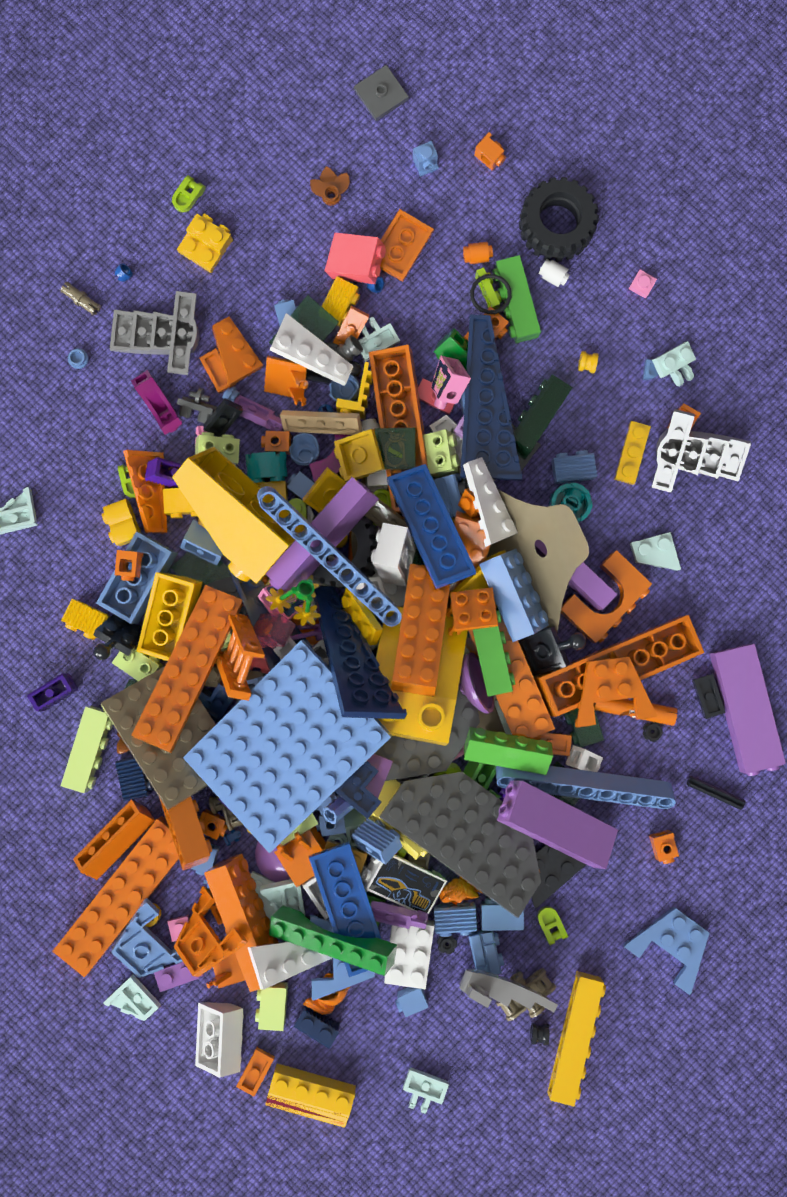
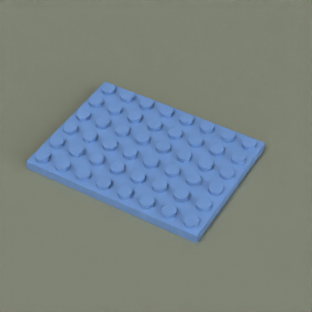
(284, 748)

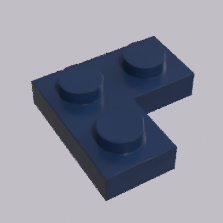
(216, 702)
(355, 790)

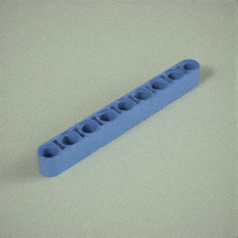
(325, 549)
(594, 786)

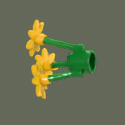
(303, 591)

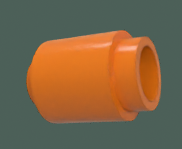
(477, 252)

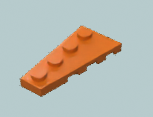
(147, 494)

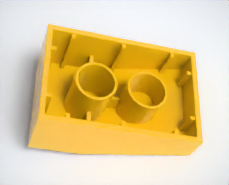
(232, 515)
(427, 717)

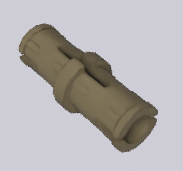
(80, 298)

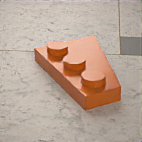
(236, 354)

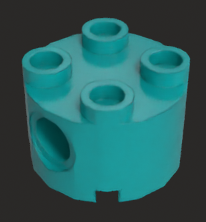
(266, 466)
(575, 497)

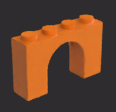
(631, 586)

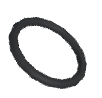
(486, 276)

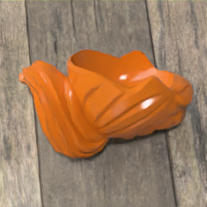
(458, 890)
(327, 1003)

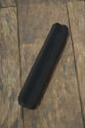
(716, 792)

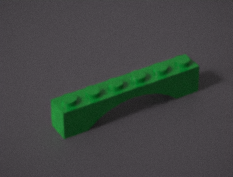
(366, 953)

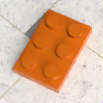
(403, 244)

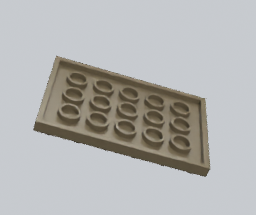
(167, 772)

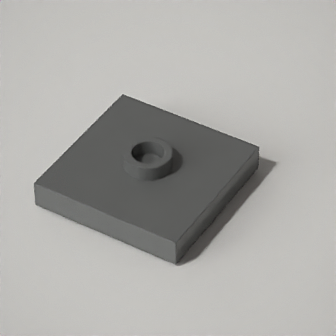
(381, 93)

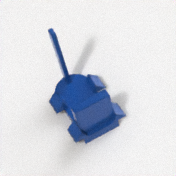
(233, 836)

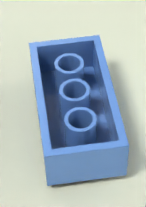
(514, 595)
(131, 598)

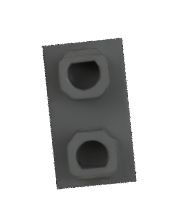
(188, 404)

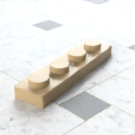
(321, 422)

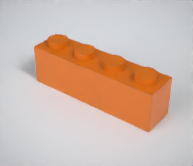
(113, 839)

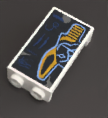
(403, 883)

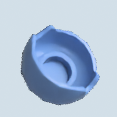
(347, 392)
(304, 449)

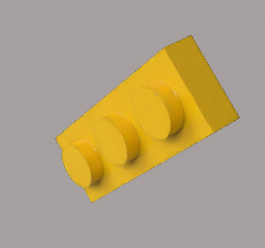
(632, 452)
(362, 617)

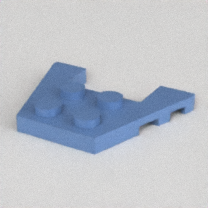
(680, 938)
(140, 947)
(340, 980)

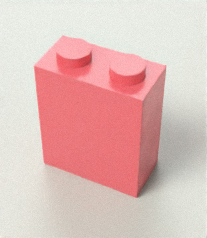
(355, 258)

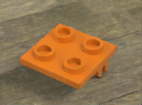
(286, 379)
(472, 610)
(295, 856)
(227, 972)

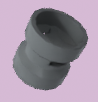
(349, 348)

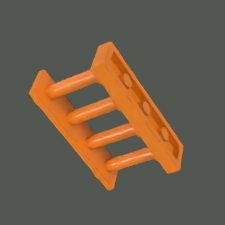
(238, 657)

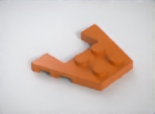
(612, 681)
(198, 942)

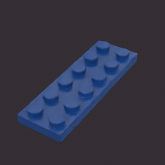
(431, 526)
(344, 895)

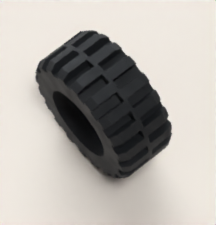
(563, 194)
(366, 539)

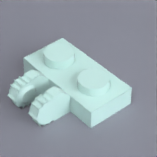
(378, 340)
(676, 359)
(426, 1086)

